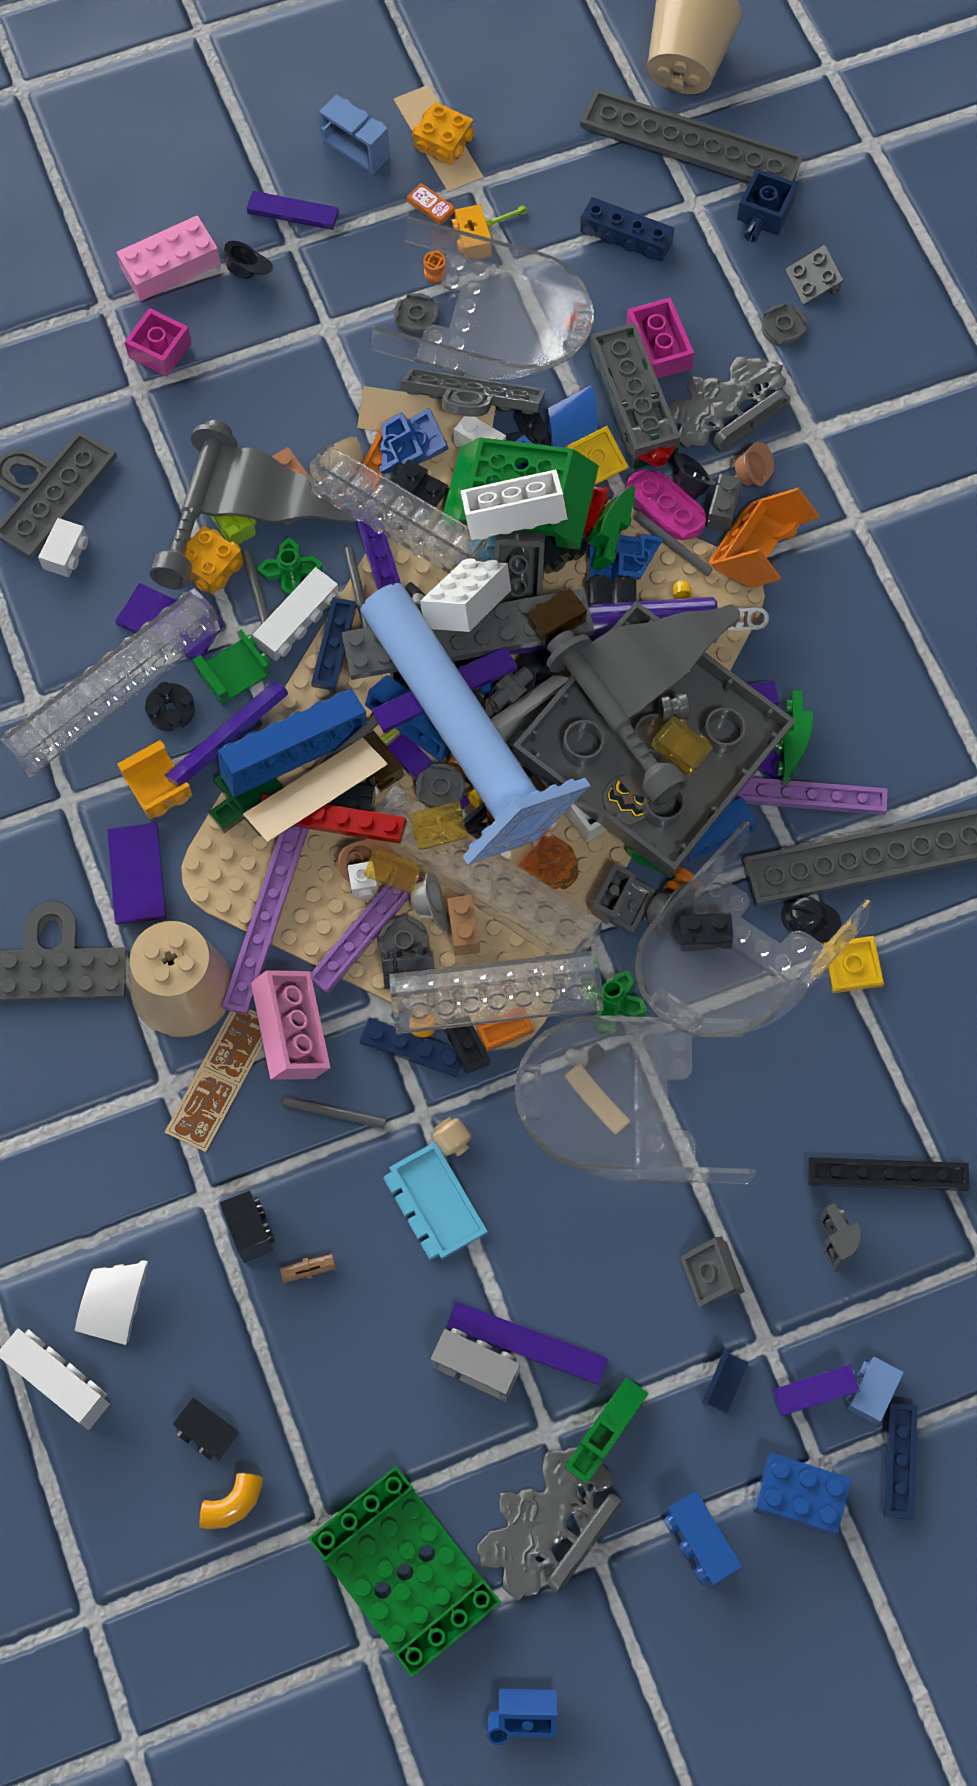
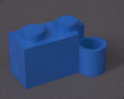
(523, 1715)

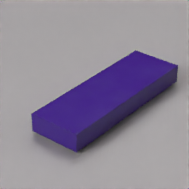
(816, 1390)

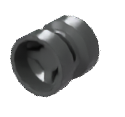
(676, 706)

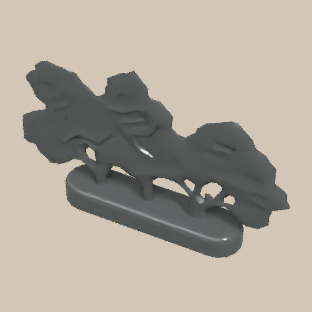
(716, 399)
(539, 1522)

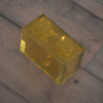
(682, 745)

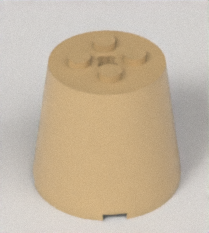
(691, 42)
(182, 996)

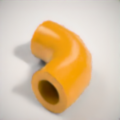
(234, 1506)

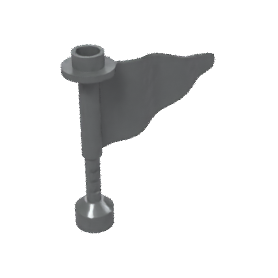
(237, 484)
(635, 667)

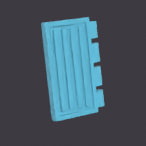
(437, 1201)

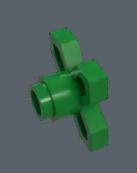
(288, 566)
(617, 998)

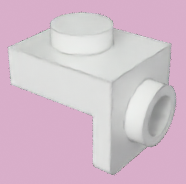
(361, 886)

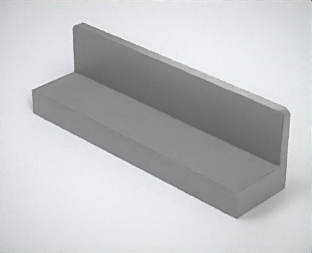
(528, 707)

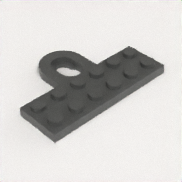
(481, 393)
(54, 492)
(60, 971)

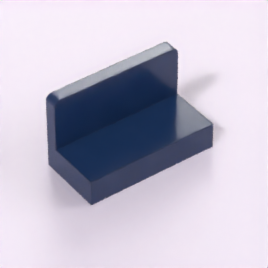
(725, 1382)

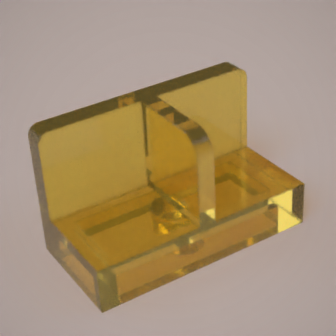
(438, 825)
(392, 870)

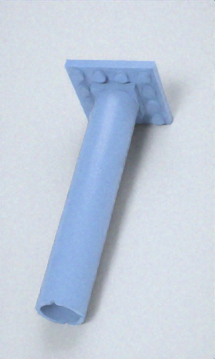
(516, 805)

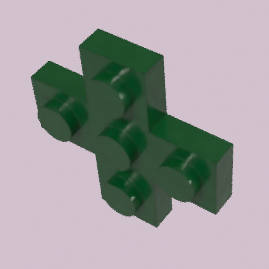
(231, 810)

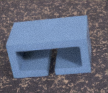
(876, 1387)

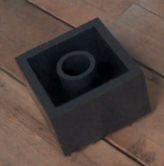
(249, 1232)

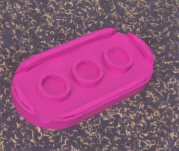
(667, 504)

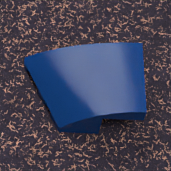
(572, 418)
(410, 439)
(631, 558)

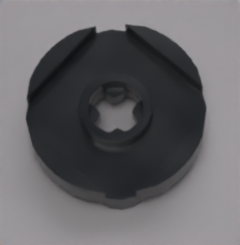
(165, 694)

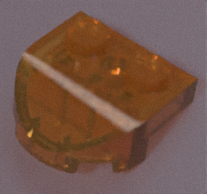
(552, 862)

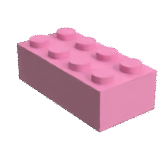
(168, 258)
(290, 1025)

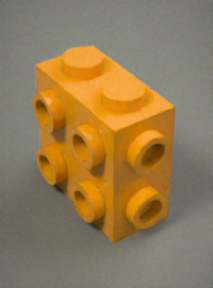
(443, 133)
(212, 559)

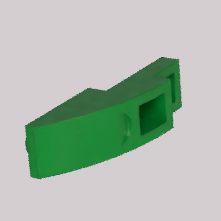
(611, 521)
(796, 742)
(606, 1430)

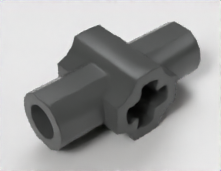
(510, 688)

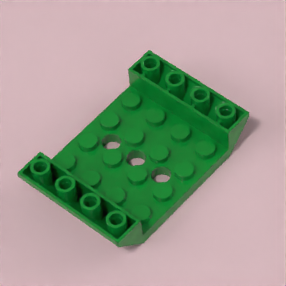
(496, 460)
(369, 1545)

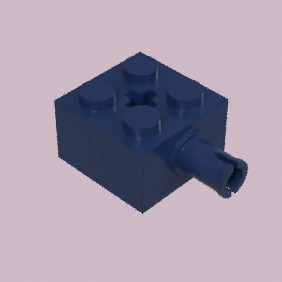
(766, 203)

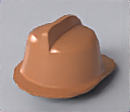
(755, 465)
(358, 853)

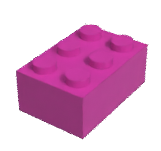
(662, 337)

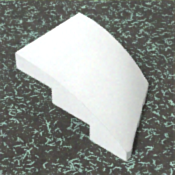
(111, 1302)

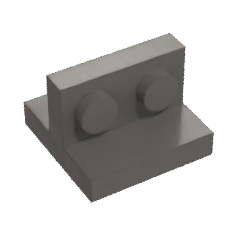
(712, 1272)

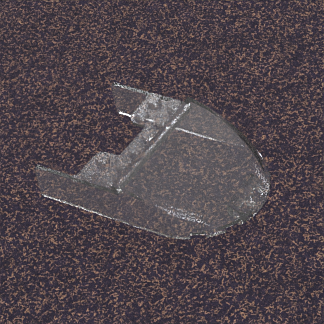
(512, 312)
(733, 988)
(600, 1100)

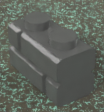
(724, 503)

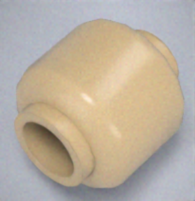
(452, 1136)

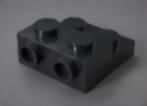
(418, 482)

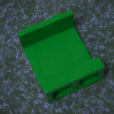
(233, 669)

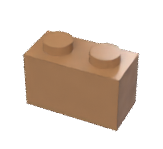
(463, 925)

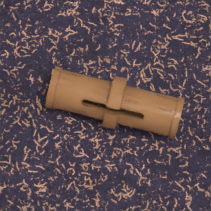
(308, 1268)

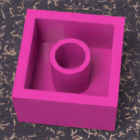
(158, 342)

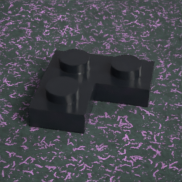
(532, 428)

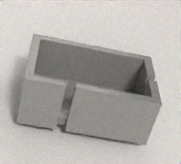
(477, 1364)

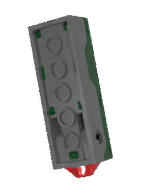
(634, 396)

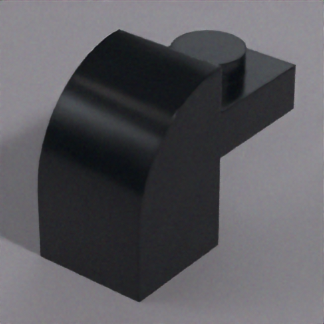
(536, 664)

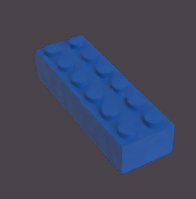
(290, 742)

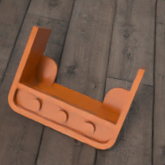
(756, 532)

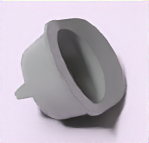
(428, 902)

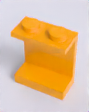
(147, 780)

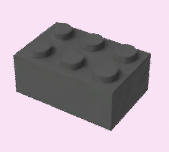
(525, 562)

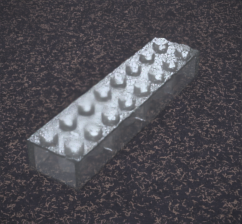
(392, 510)
(496, 992)

